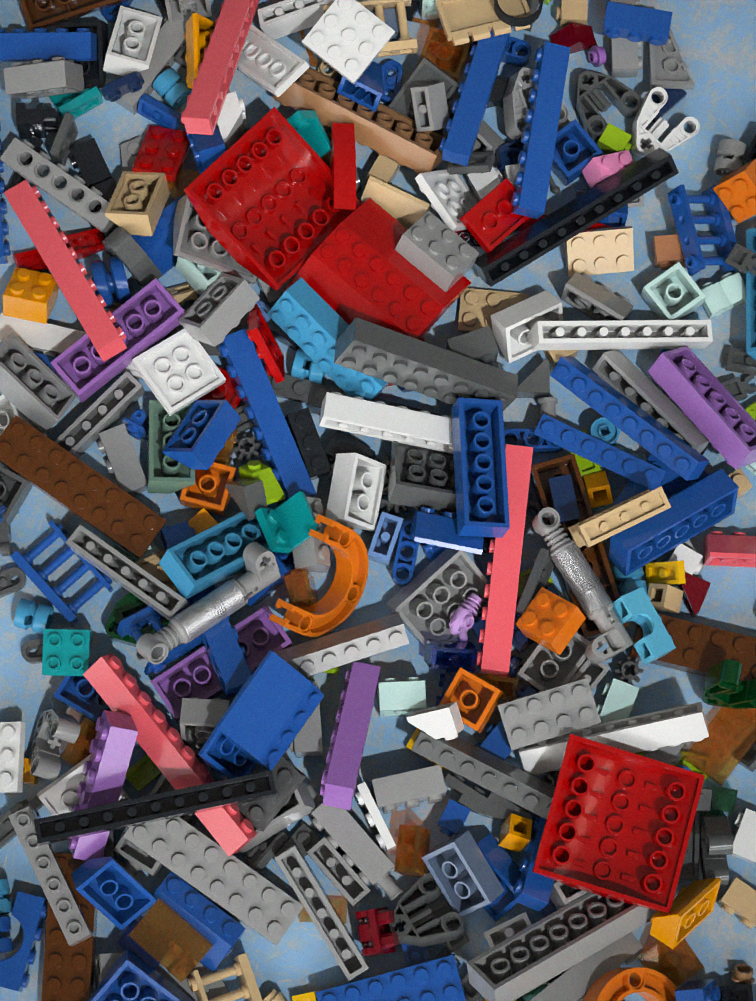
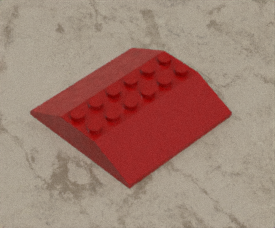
(268, 200)
(369, 280)
(618, 824)

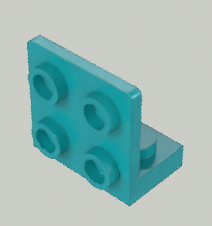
(77, 103)
(311, 130)
(287, 524)
(66, 652)

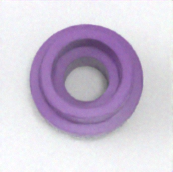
(597, 56)

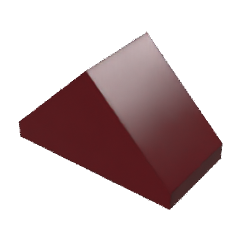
(576, 36)
(694, 593)

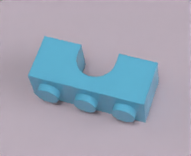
(637, 607)

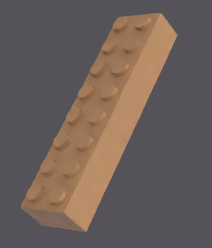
(383, 131)

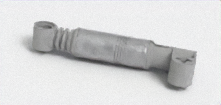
(585, 587)
(214, 606)

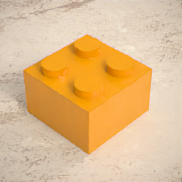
(30, 295)

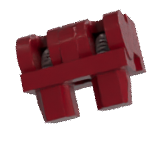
(373, 931)

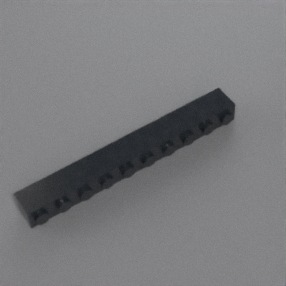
(575, 216)
(154, 807)

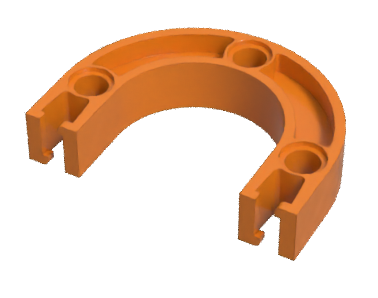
(344, 591)
(643, 981)

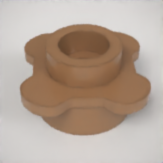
(742, 974)

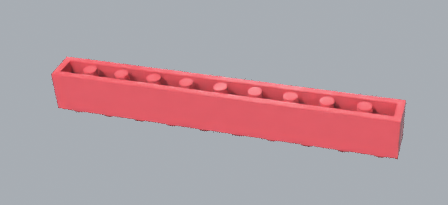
(218, 66)
(65, 270)
(505, 568)
(166, 748)

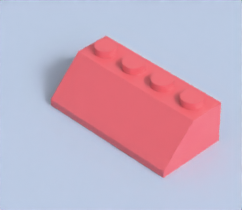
(729, 550)

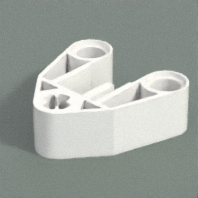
(646, 114)

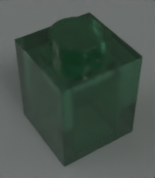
(723, 800)

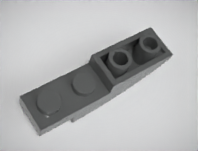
(474, 799)

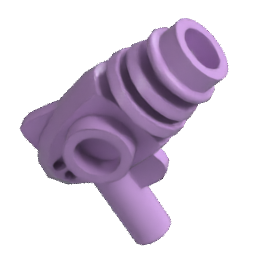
(462, 618)

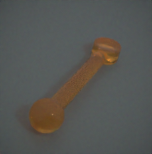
(432, 23)
(313, 61)

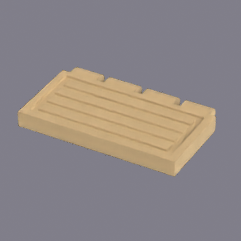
(477, 18)

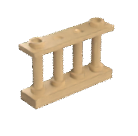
(406, 44)
(619, 517)
(241, 968)

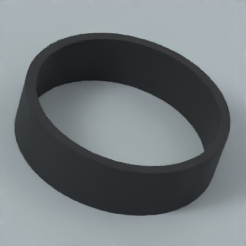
(517, 22)

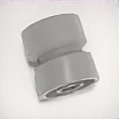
(729, 157)

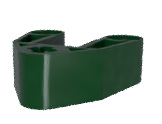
(124, 607)
(726, 689)

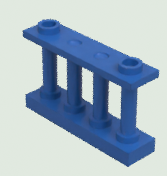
(720, 226)
(55, 593)
(133, 625)

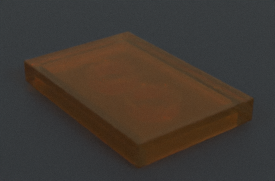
(170, 940)

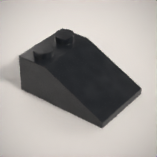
(93, 70)

